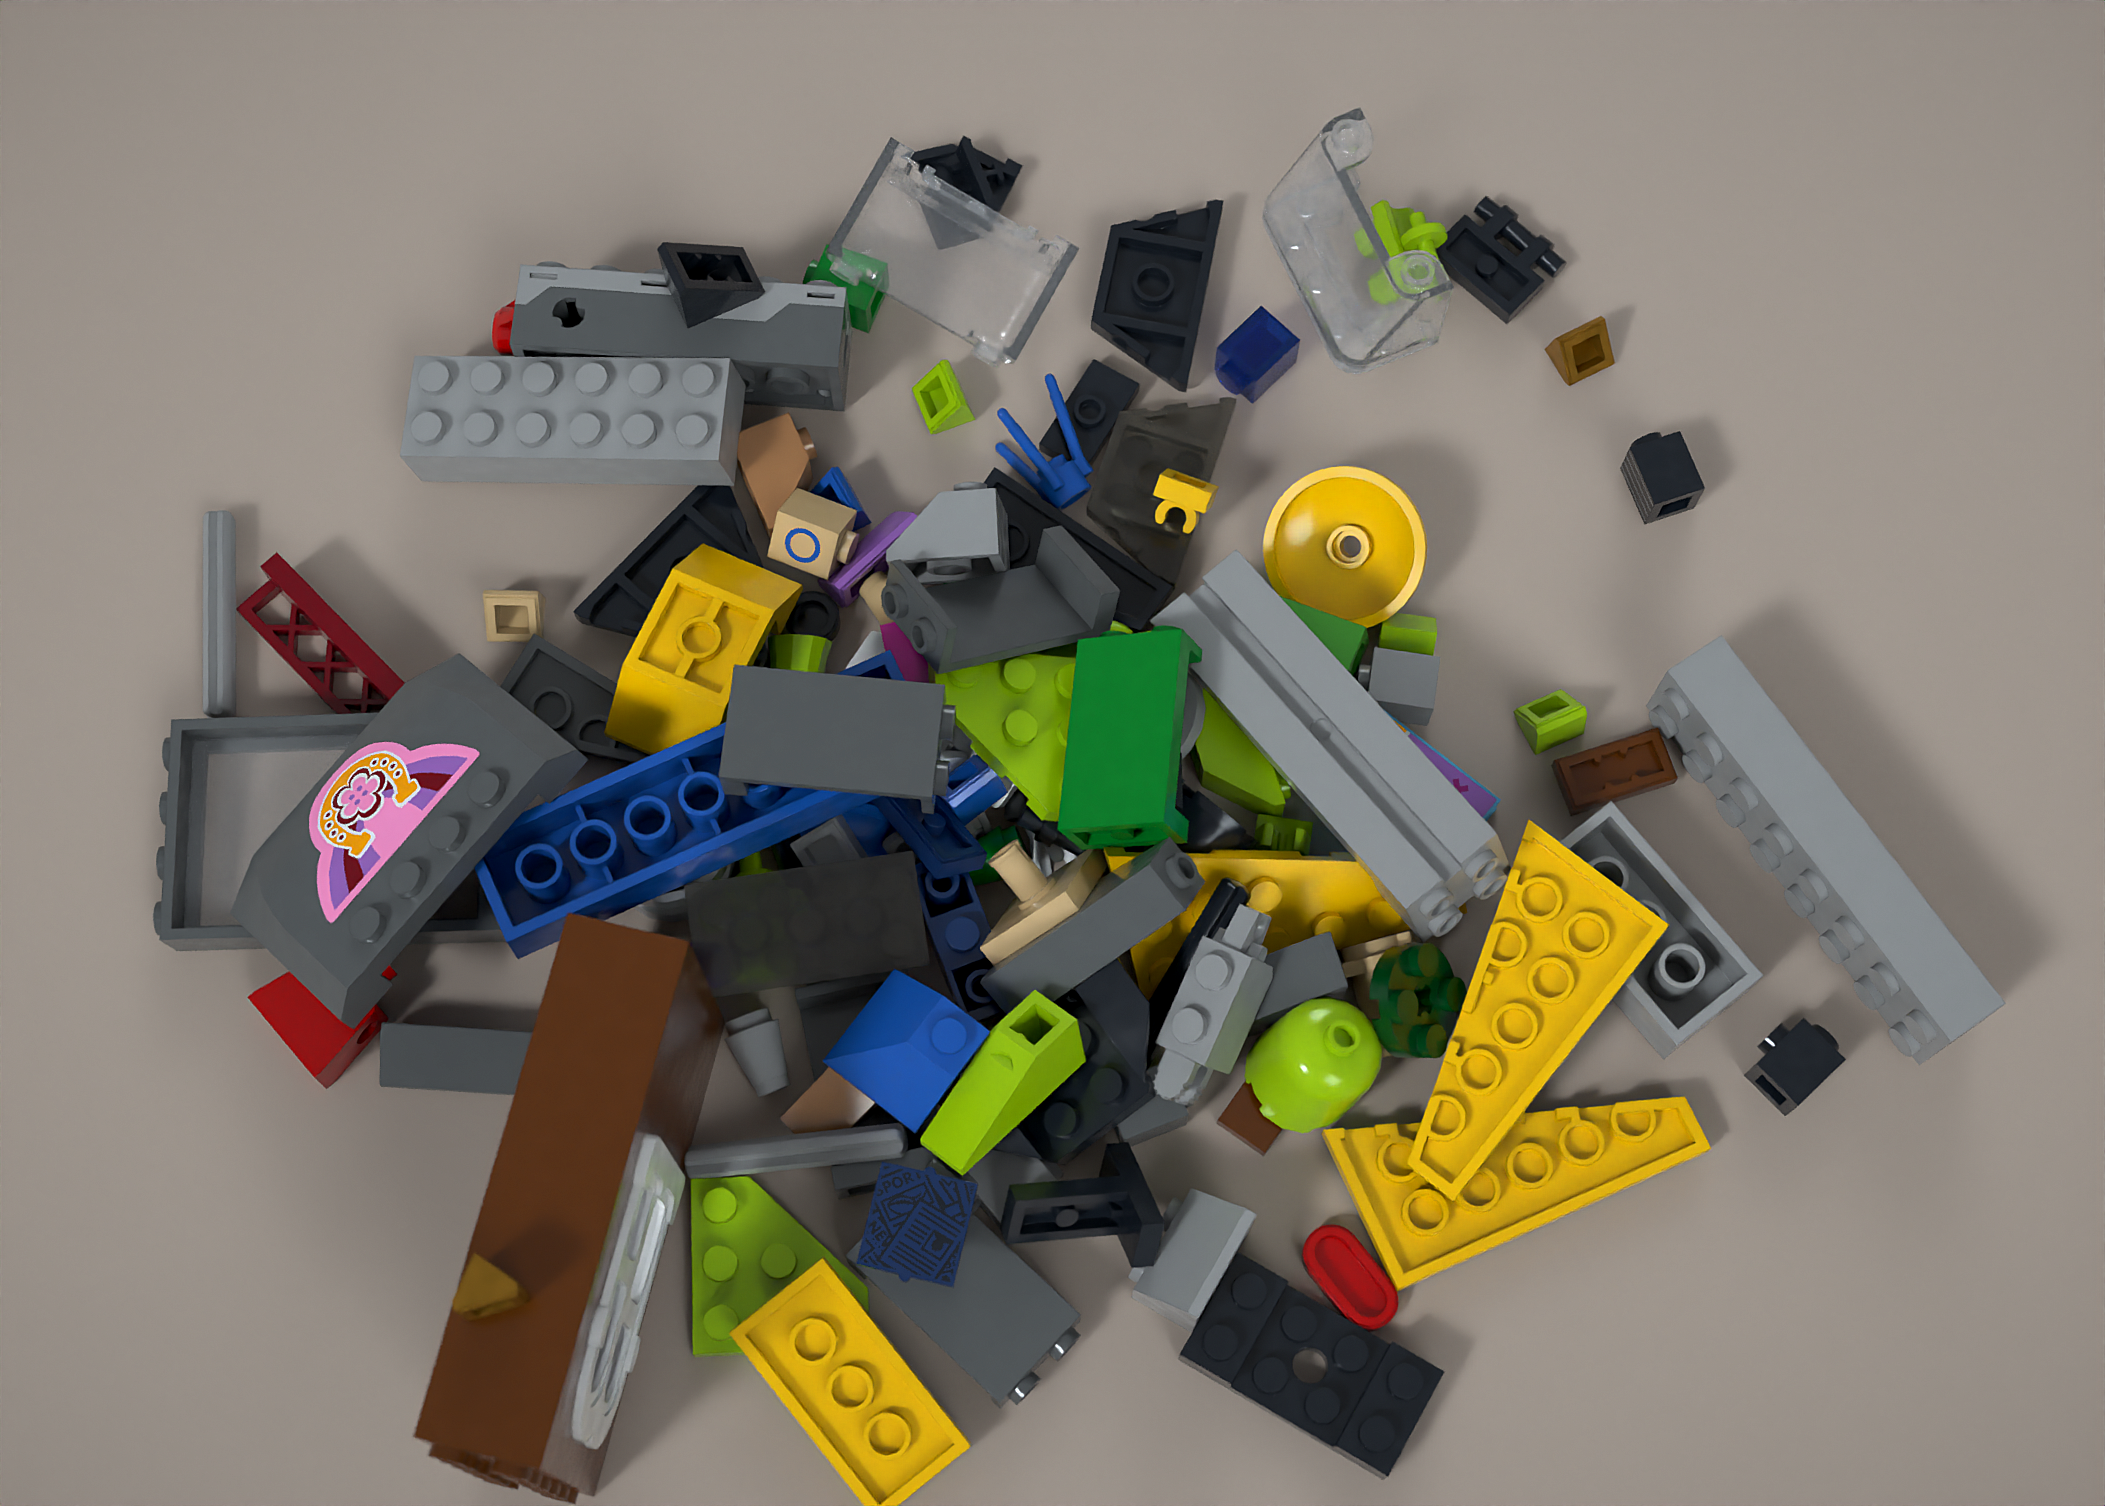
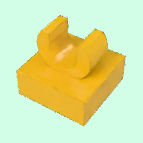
(1186, 493)

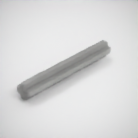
(219, 614)
(796, 1151)

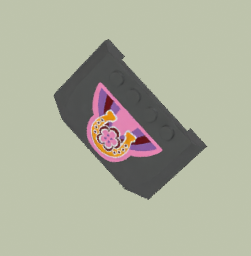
(397, 830)

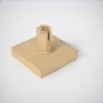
(1040, 899)

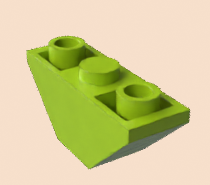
(1234, 766)

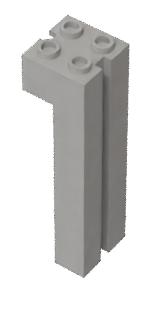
(1338, 749)

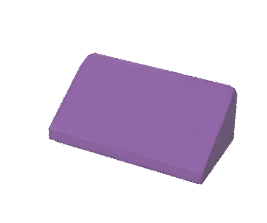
(868, 558)

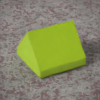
(942, 399)
(1408, 634)
(1551, 720)

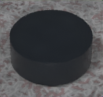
(814, 615)

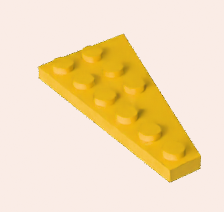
(1295, 890)
(1542, 980)

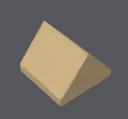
(513, 615)

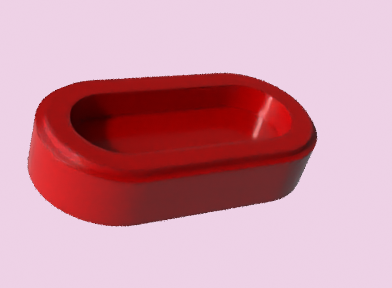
(1349, 1277)

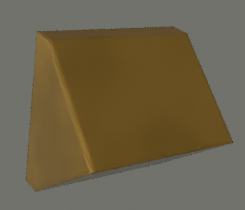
(1582, 351)
(486, 1291)

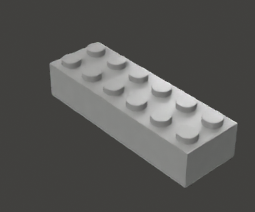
(574, 420)

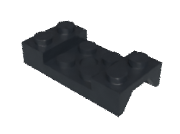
(1369, 1386)

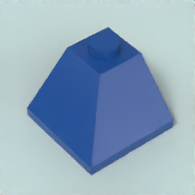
(907, 1048)

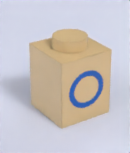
(813, 534)

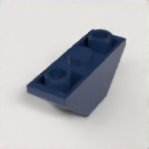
(956, 932)

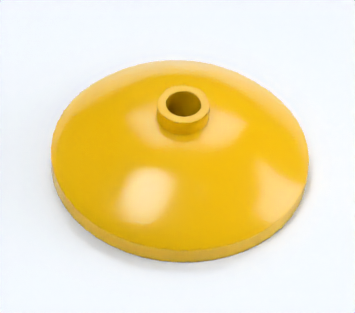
(1308, 554)

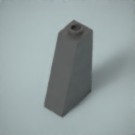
(1113, 919)

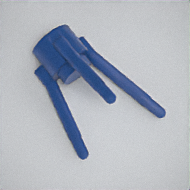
(1057, 480)

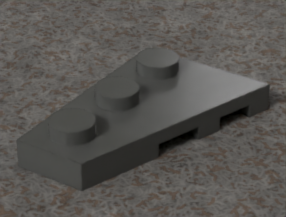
(567, 699)

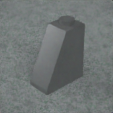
(1300, 974)

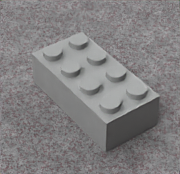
(1693, 966)

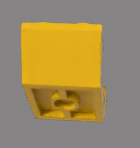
(683, 660)

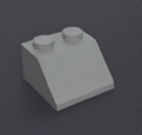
(956, 536)
(1192, 1256)

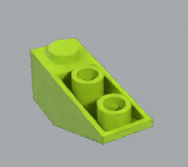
(1005, 1081)

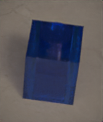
(1255, 355)

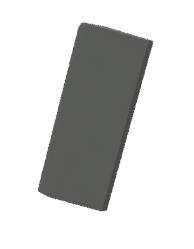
(451, 1058)

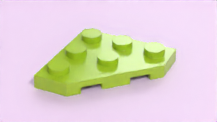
(1017, 720)
(743, 1257)

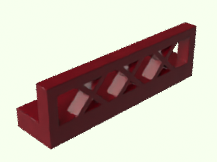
(324, 623)

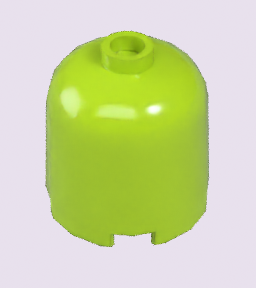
(1313, 1064)

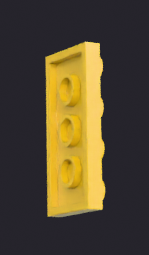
(850, 1387)

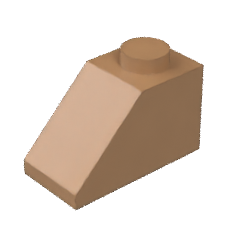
(774, 463)

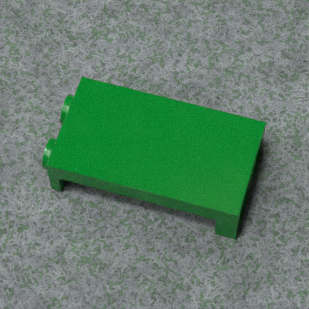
(1126, 739)

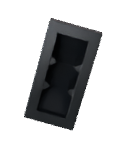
(708, 279)

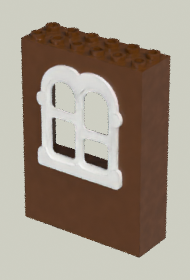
(577, 1211)

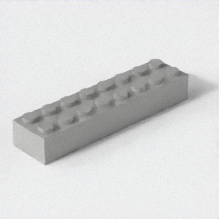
(1821, 852)

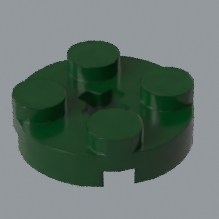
(1415, 1000)

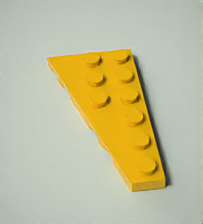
(1533, 1177)

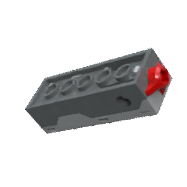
(785, 345)

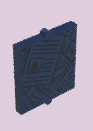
(917, 1224)

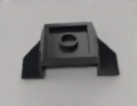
(1106, 1086)

